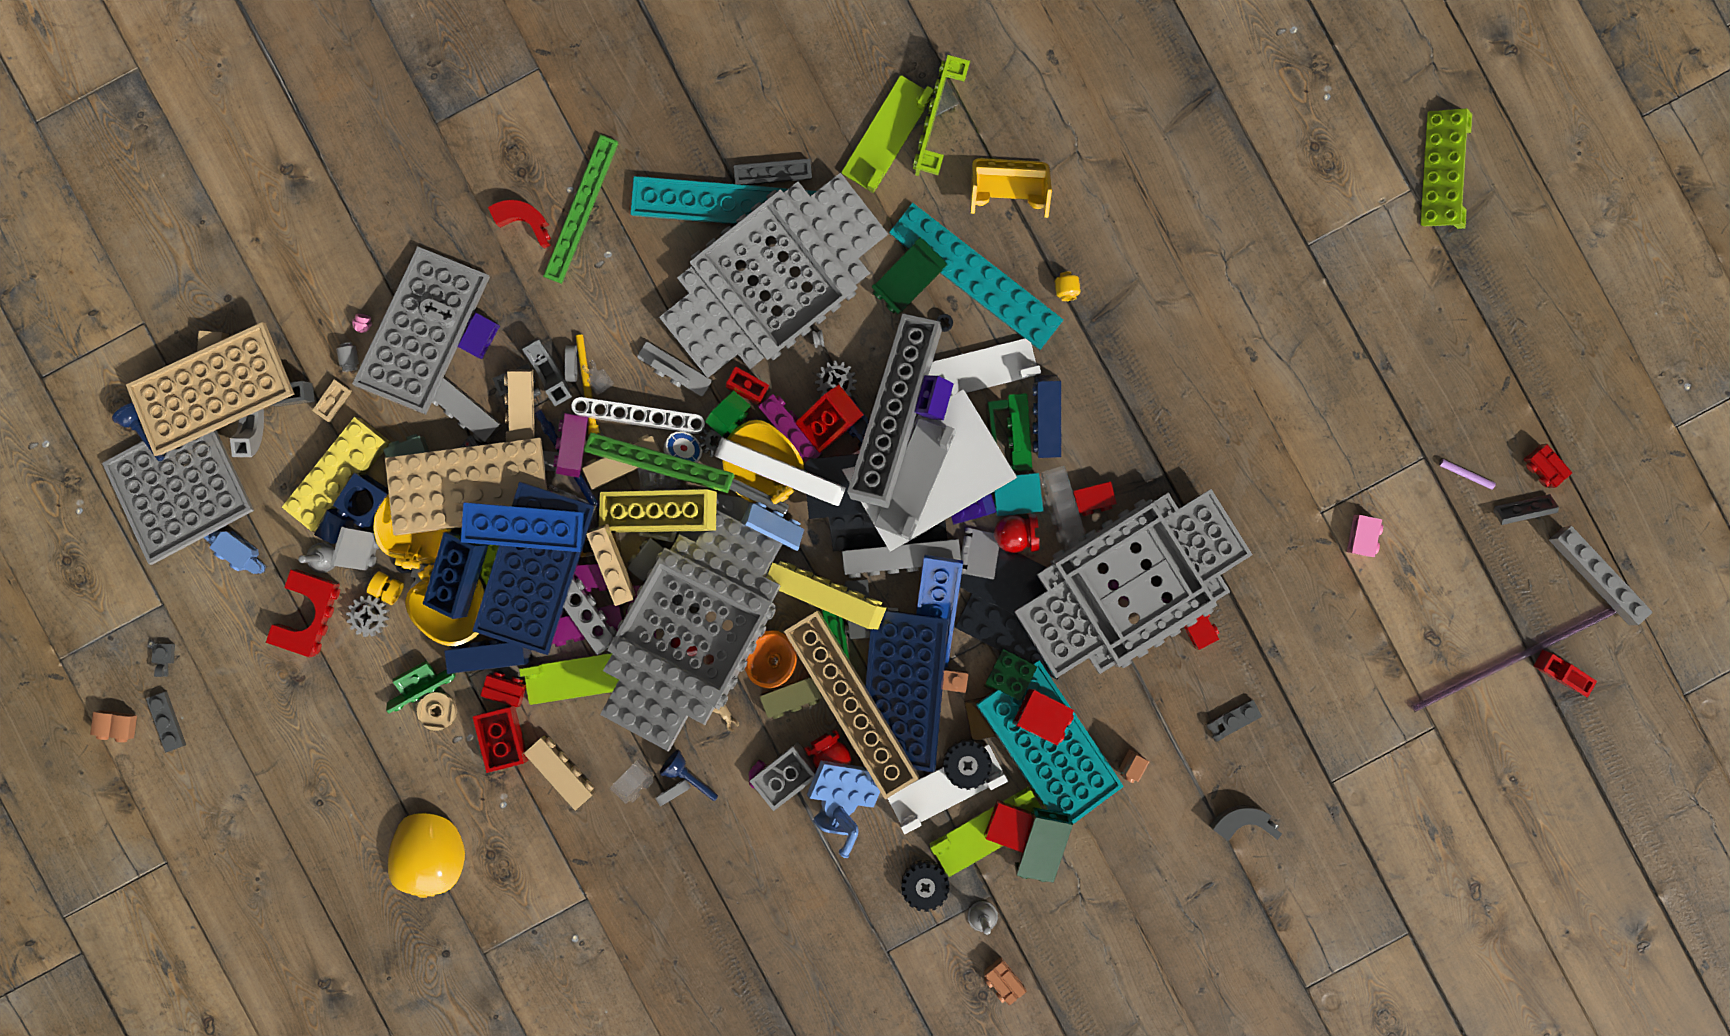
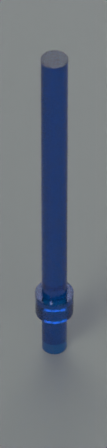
(548, 429)

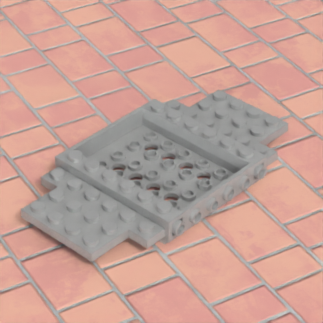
(822, 239)
(1082, 615)
(664, 684)

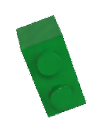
(728, 413)

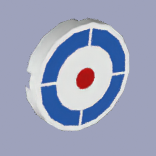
(683, 446)

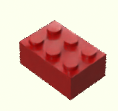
(829, 418)
(500, 738)

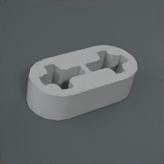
(437, 316)
(571, 363)
(672, 792)

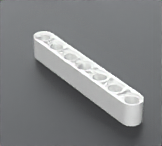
(628, 418)
(780, 471)

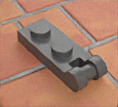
(1234, 720)

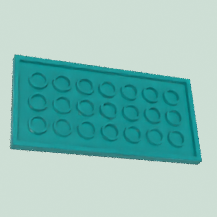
(1064, 776)

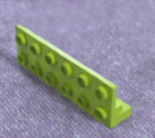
(887, 133)
(930, 161)
(1445, 168)
(568, 679)
(967, 842)

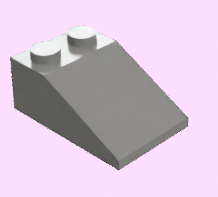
(355, 548)
(785, 776)

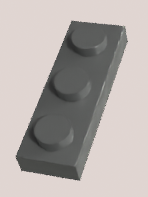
(1526, 509)
(166, 721)

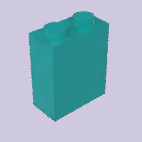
(1019, 496)

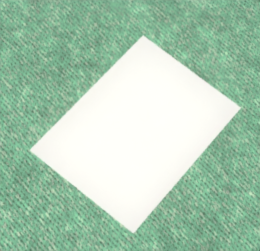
(968, 473)

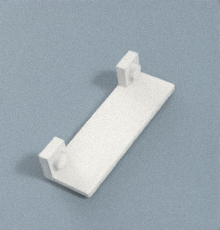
(988, 366)
(935, 794)

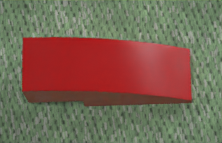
(1565, 673)

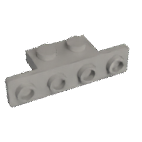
(673, 368)

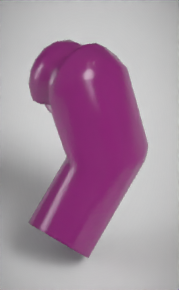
(757, 768)

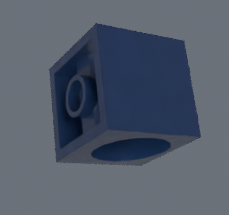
(347, 499)

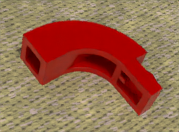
(514, 210)

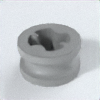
(818, 338)

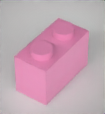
(1365, 536)

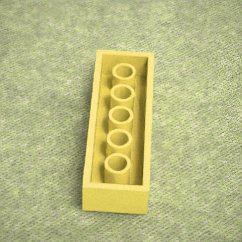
(351, 453)
(658, 510)
(829, 597)

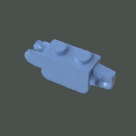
(236, 551)

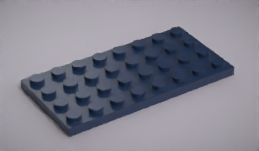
(530, 584)
(908, 679)

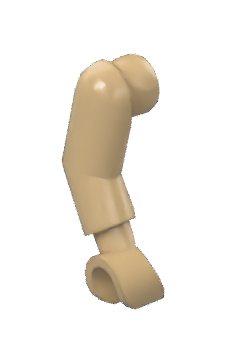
(726, 715)

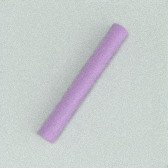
(1467, 474)

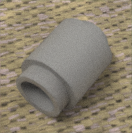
(347, 357)

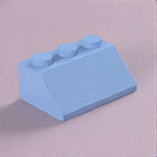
(773, 525)

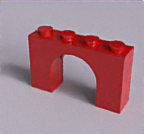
(322, 594)

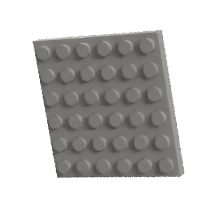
(178, 497)

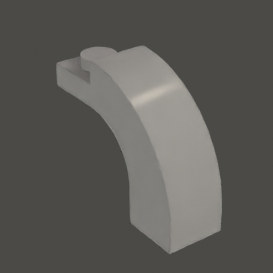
(248, 435)

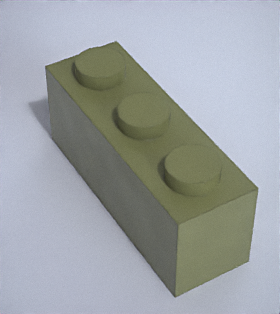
(790, 697)

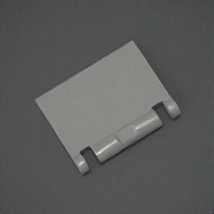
(979, 553)

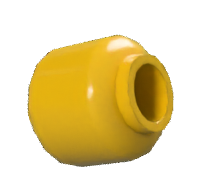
(1067, 286)

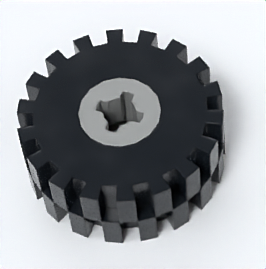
(967, 755)
(925, 876)

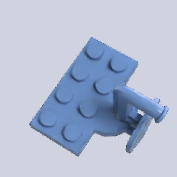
(841, 791)

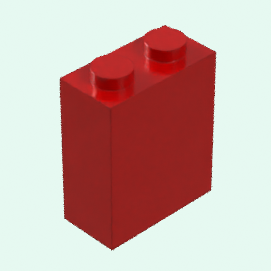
(1043, 717)
(1009, 826)

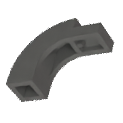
(548, 371)
(1237, 816)

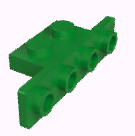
(1020, 431)
(415, 683)

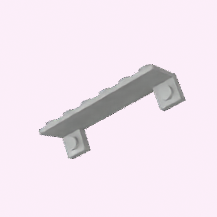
(916, 478)

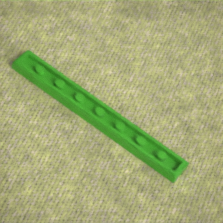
(581, 209)
(659, 462)

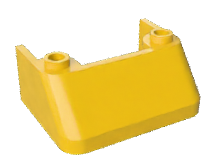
(1011, 180)

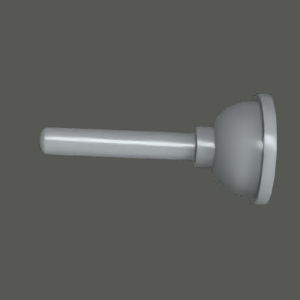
(319, 557)
(982, 916)

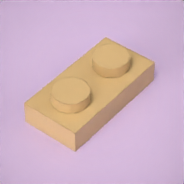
(332, 400)

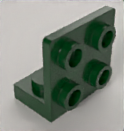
(1010, 675)

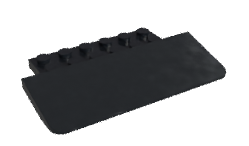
(849, 522)
(992, 605)

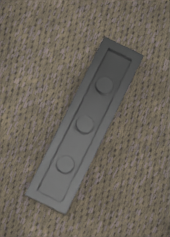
(773, 172)

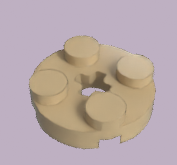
(446, 705)

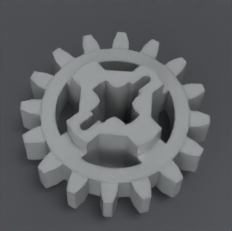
(845, 377)
(367, 623)

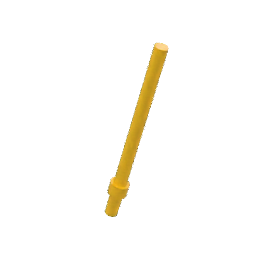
(592, 428)

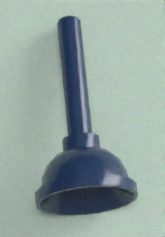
(128, 417)
(675, 766)

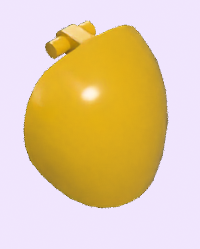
(771, 442)
(408, 549)
(436, 625)
(425, 855)

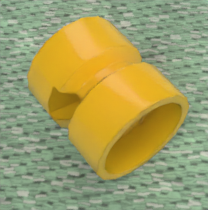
(379, 584)

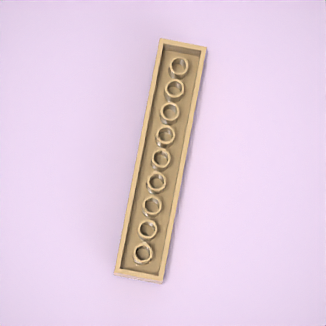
(852, 704)

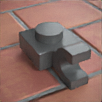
(162, 655)

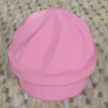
(362, 323)

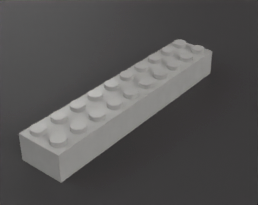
(894, 411)

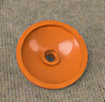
(761, 663)

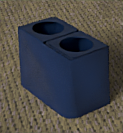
(331, 525)

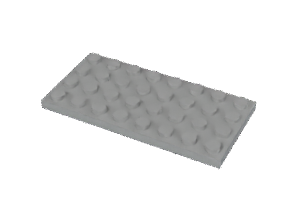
(410, 349)

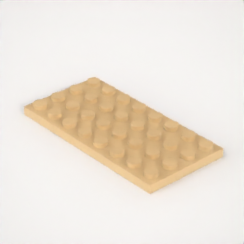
(210, 389)
(432, 486)

